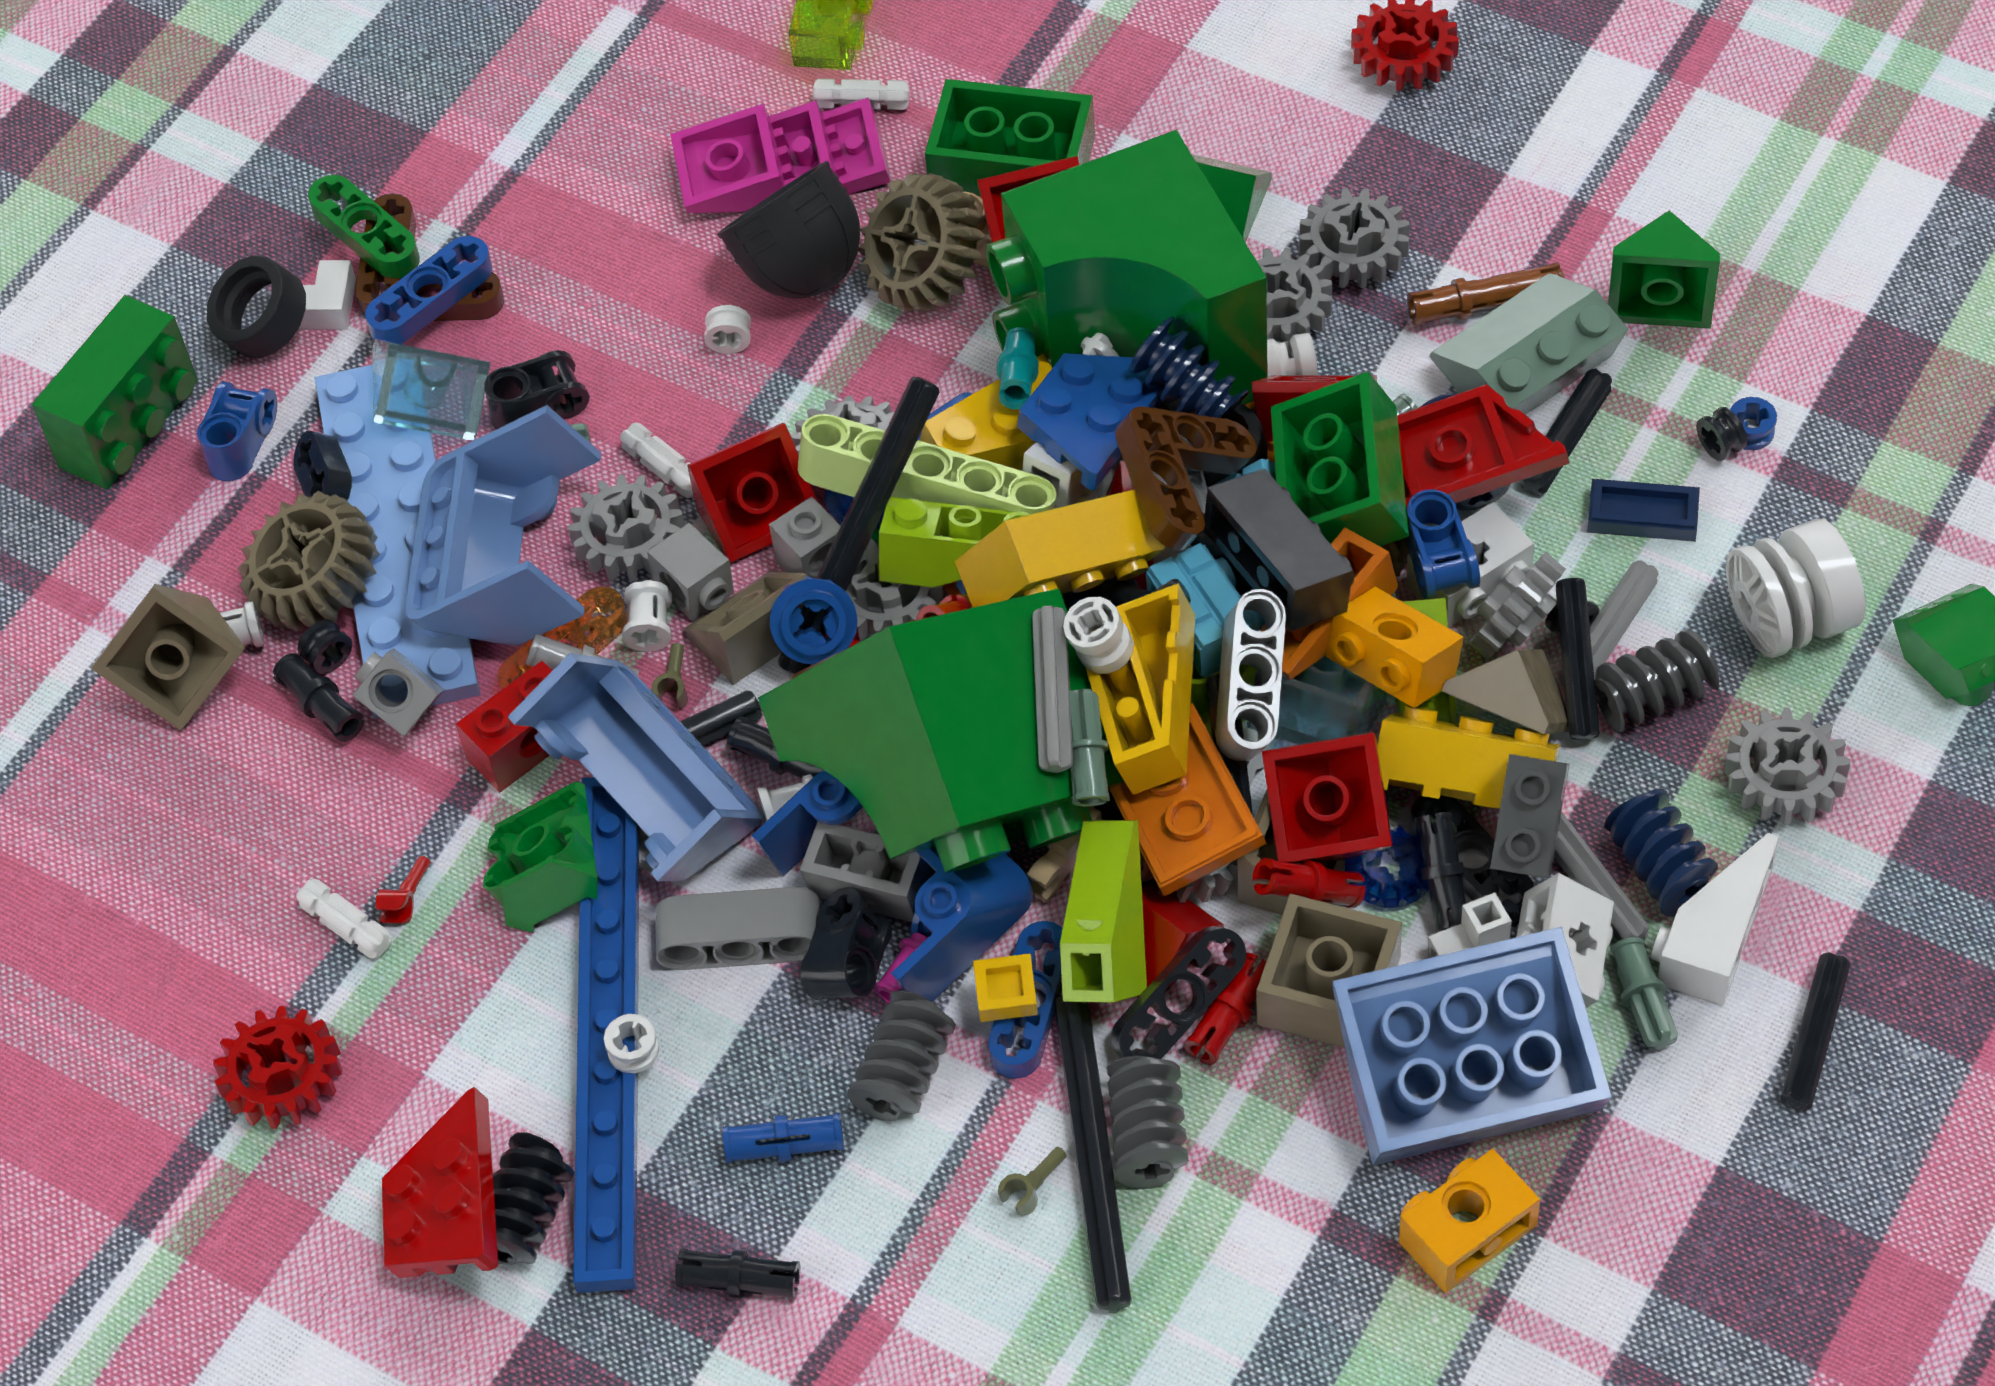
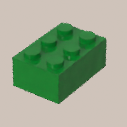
(1004, 129)
(115, 392)
(1343, 459)

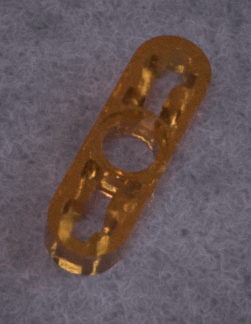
(601, 630)

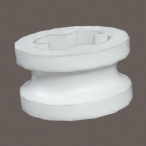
(727, 329)
(618, 1053)

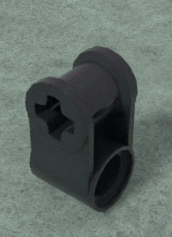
(532, 385)
(845, 953)

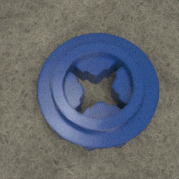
(809, 645)

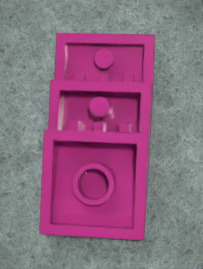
(752, 155)

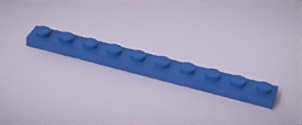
(606, 1096)

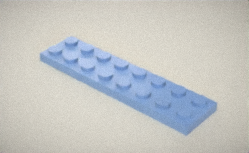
(387, 488)

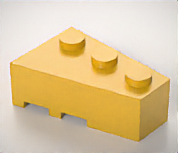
(983, 426)
(1060, 549)
(1150, 697)
(1452, 758)

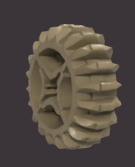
(923, 211)
(308, 561)

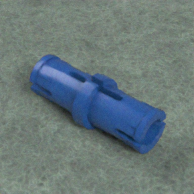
(742, 1142)

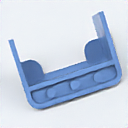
(471, 533)
(643, 759)

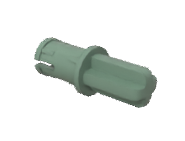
(1088, 766)
(1643, 993)

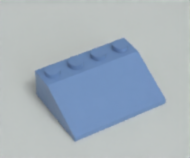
(1469, 1046)

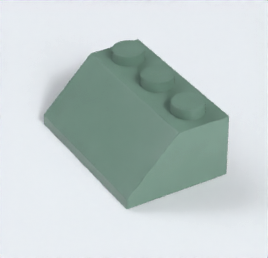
(1533, 343)

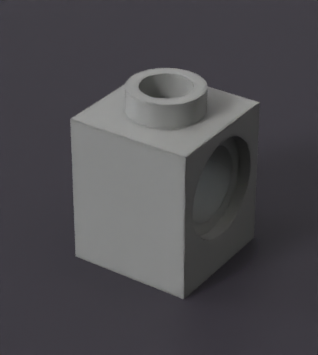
(803, 538)
(692, 570)
(420, 697)

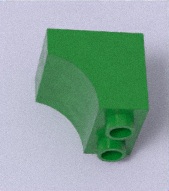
(1122, 252)
(938, 732)

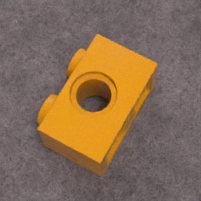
(1394, 647)
(1457, 1249)

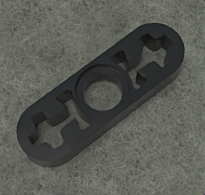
(1469, 835)
(1154, 995)

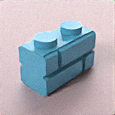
(1212, 597)

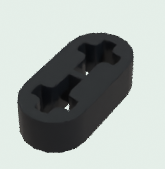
(321, 466)

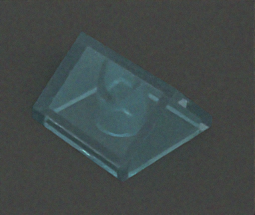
(427, 389)

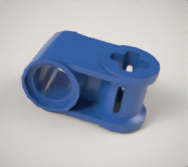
(235, 429)
(1441, 552)

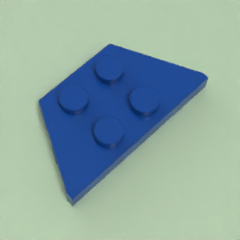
(1080, 408)

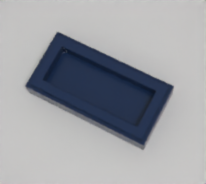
(1643, 510)

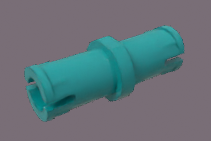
(1017, 367)

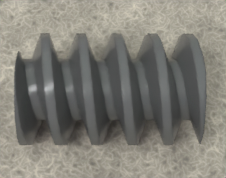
(1654, 675)
(900, 1057)
(1146, 1120)

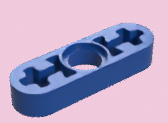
(435, 270)
(1037, 1026)

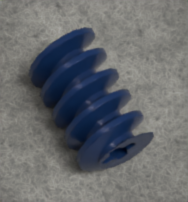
(1184, 374)
(1660, 849)

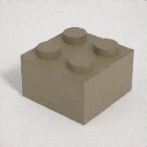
(1311, 951)

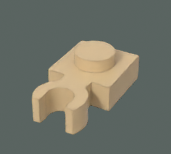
(1057, 864)

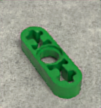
(367, 244)

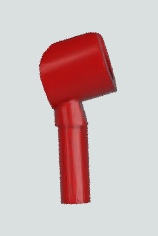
(399, 904)

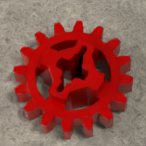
(1404, 43)
(277, 1067)

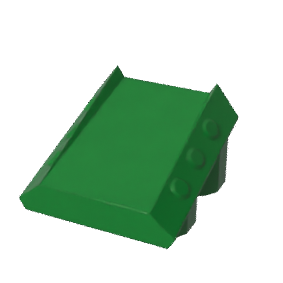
(1953, 643)
(543, 858)

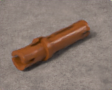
(1468, 297)

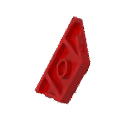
(1472, 446)
(443, 1196)

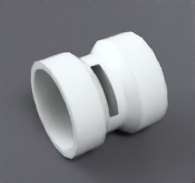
(1292, 356)
(1098, 635)

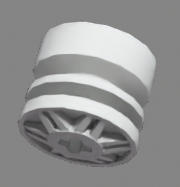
(1795, 587)

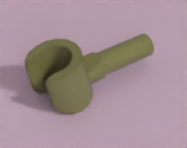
(672, 678)
(1030, 1182)

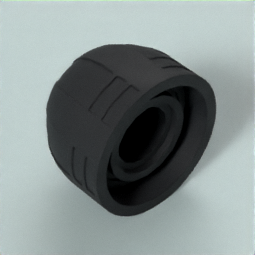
(798, 236)

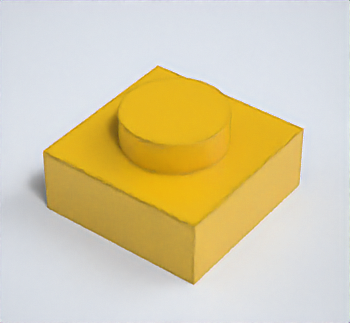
(1005, 987)

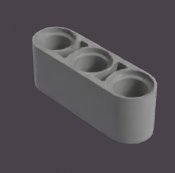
(1264, 653)
(735, 928)

